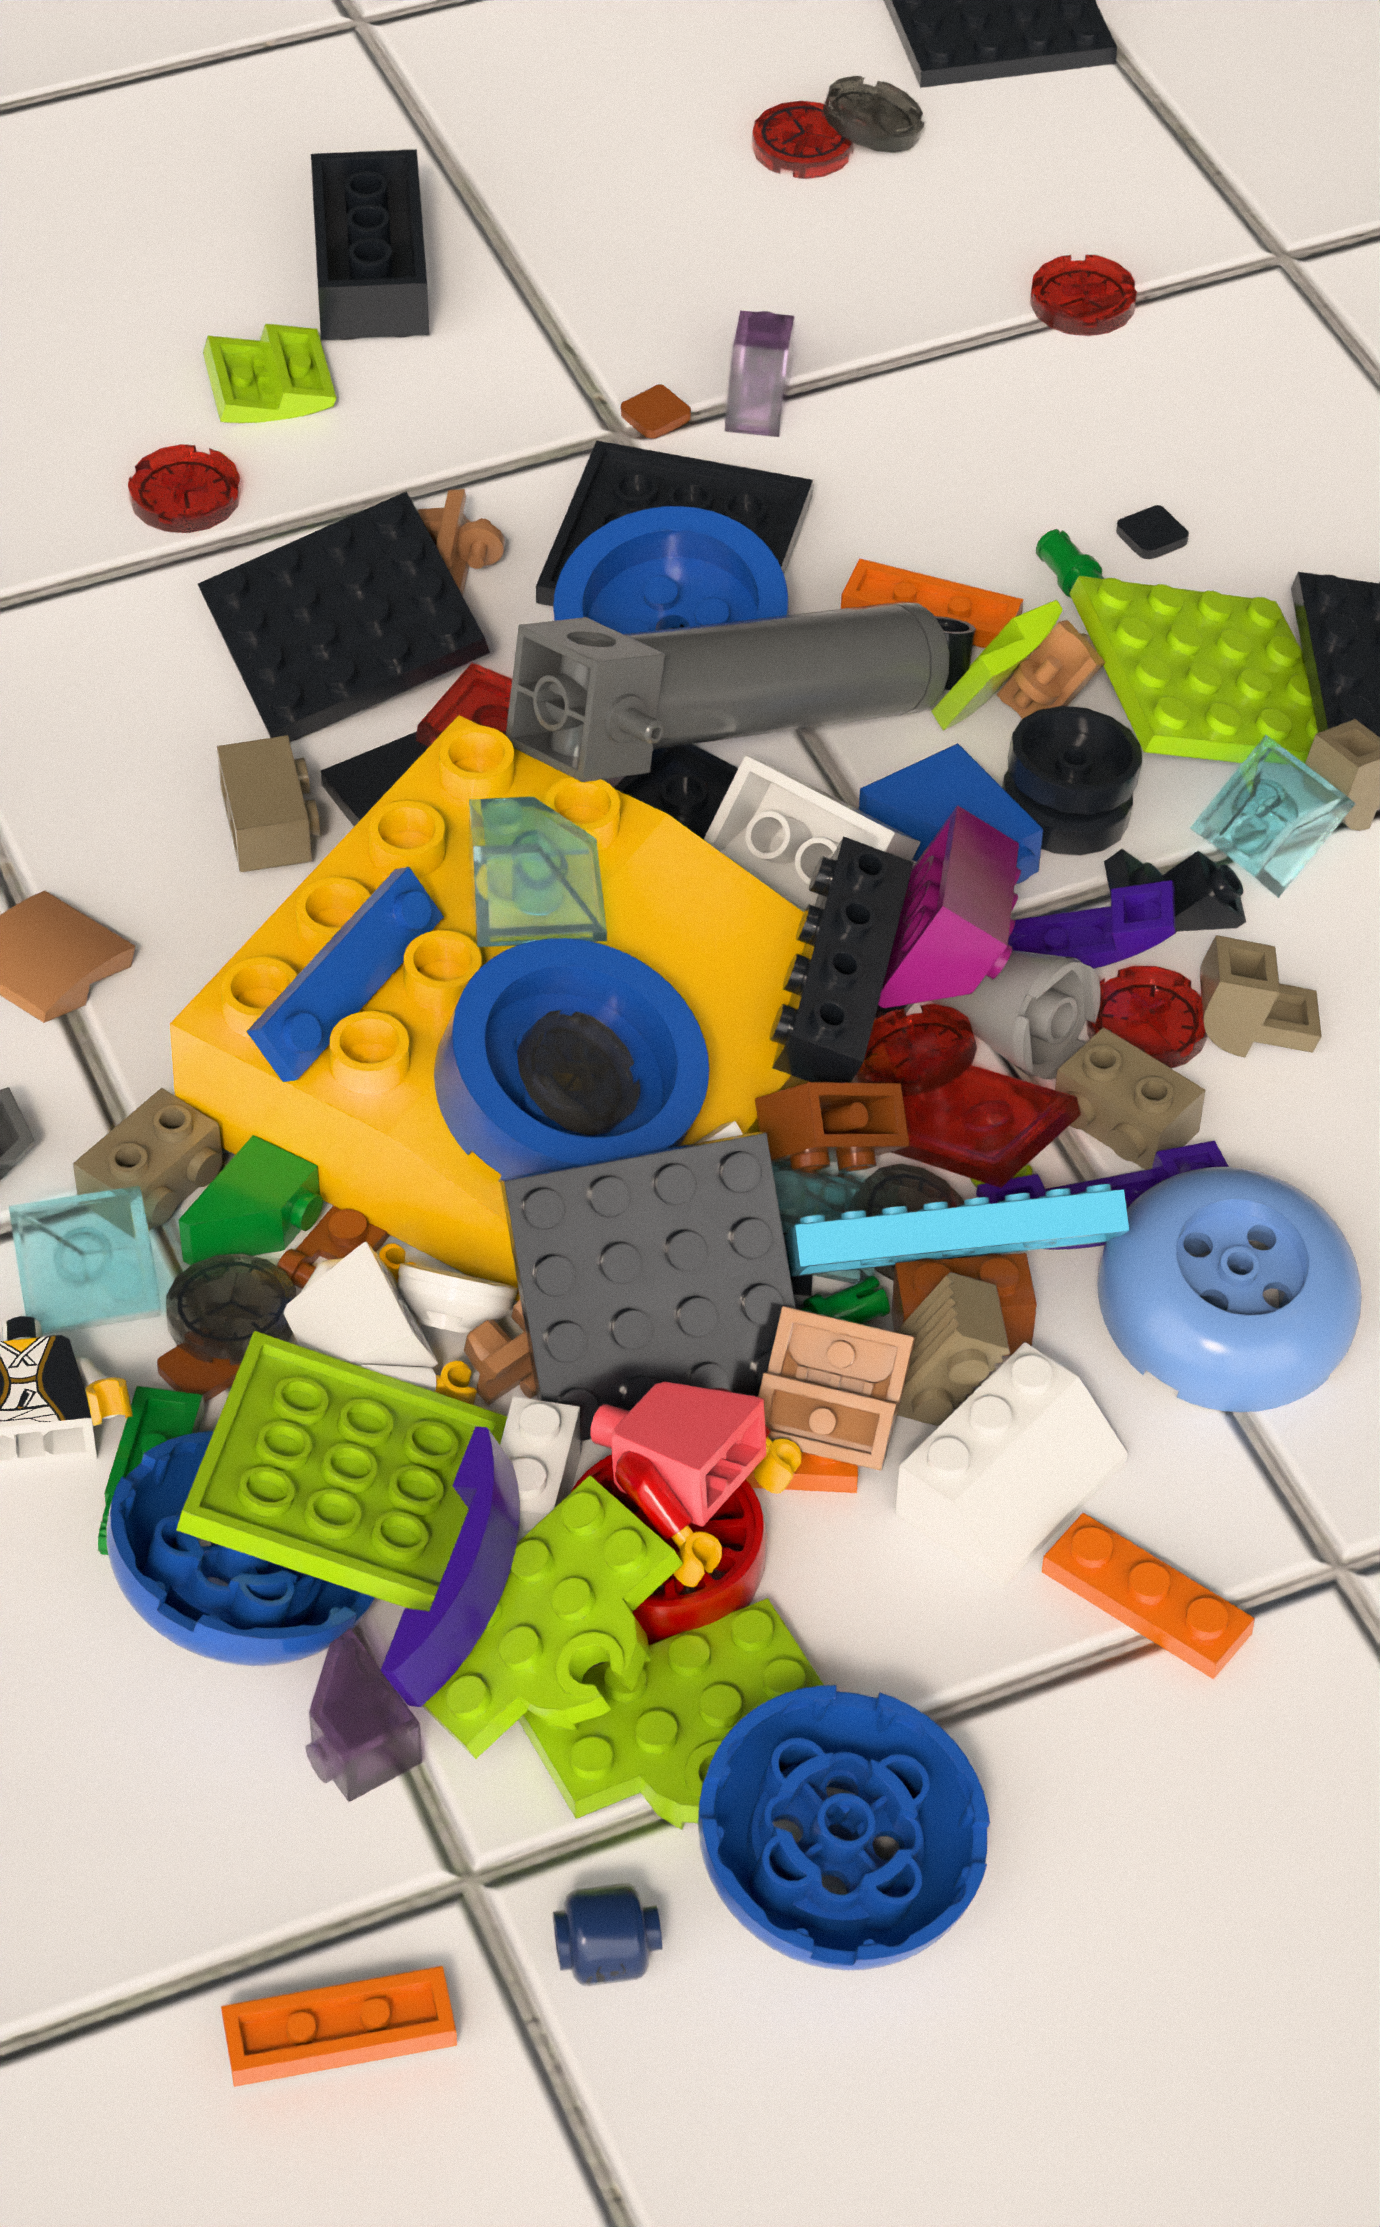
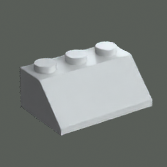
(784, 826)
(1009, 1465)

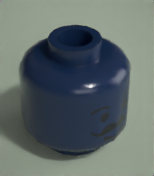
(606, 1934)

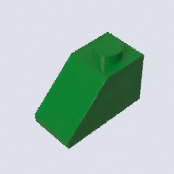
(252, 1205)

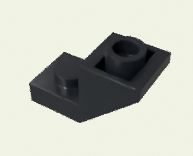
(1204, 892)

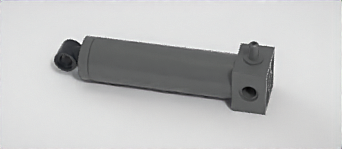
(608, 698)

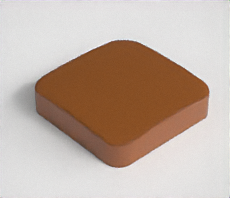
(655, 411)
(196, 1376)

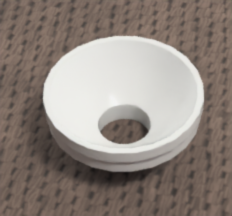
(452, 1298)

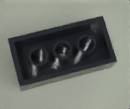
(369, 244)

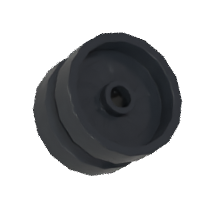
(1074, 777)

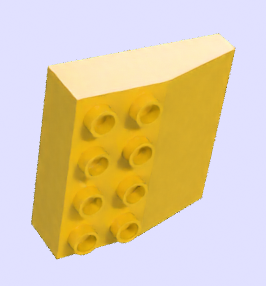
(371, 1096)

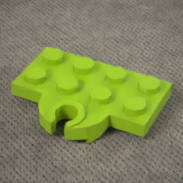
(558, 1617)
(674, 1717)

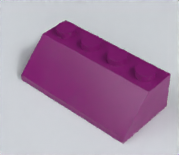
(954, 914)

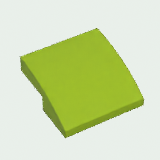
(270, 377)
(996, 664)

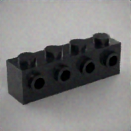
(842, 963)

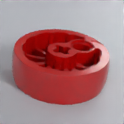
(742, 1524)

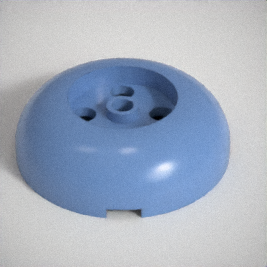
(1206, 1317)

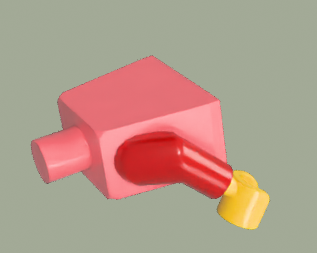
(686, 1456)

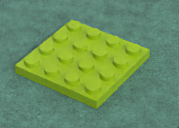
(1199, 668)
(336, 1473)

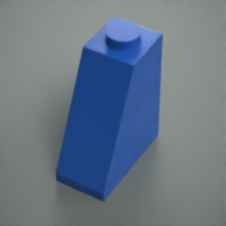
(927, 792)

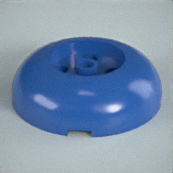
(212, 1595)
(906, 1786)

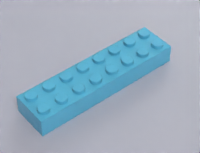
(956, 1232)

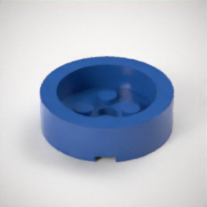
(670, 571)
(478, 1058)

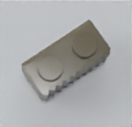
(955, 1347)

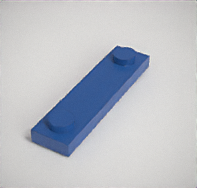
(344, 974)

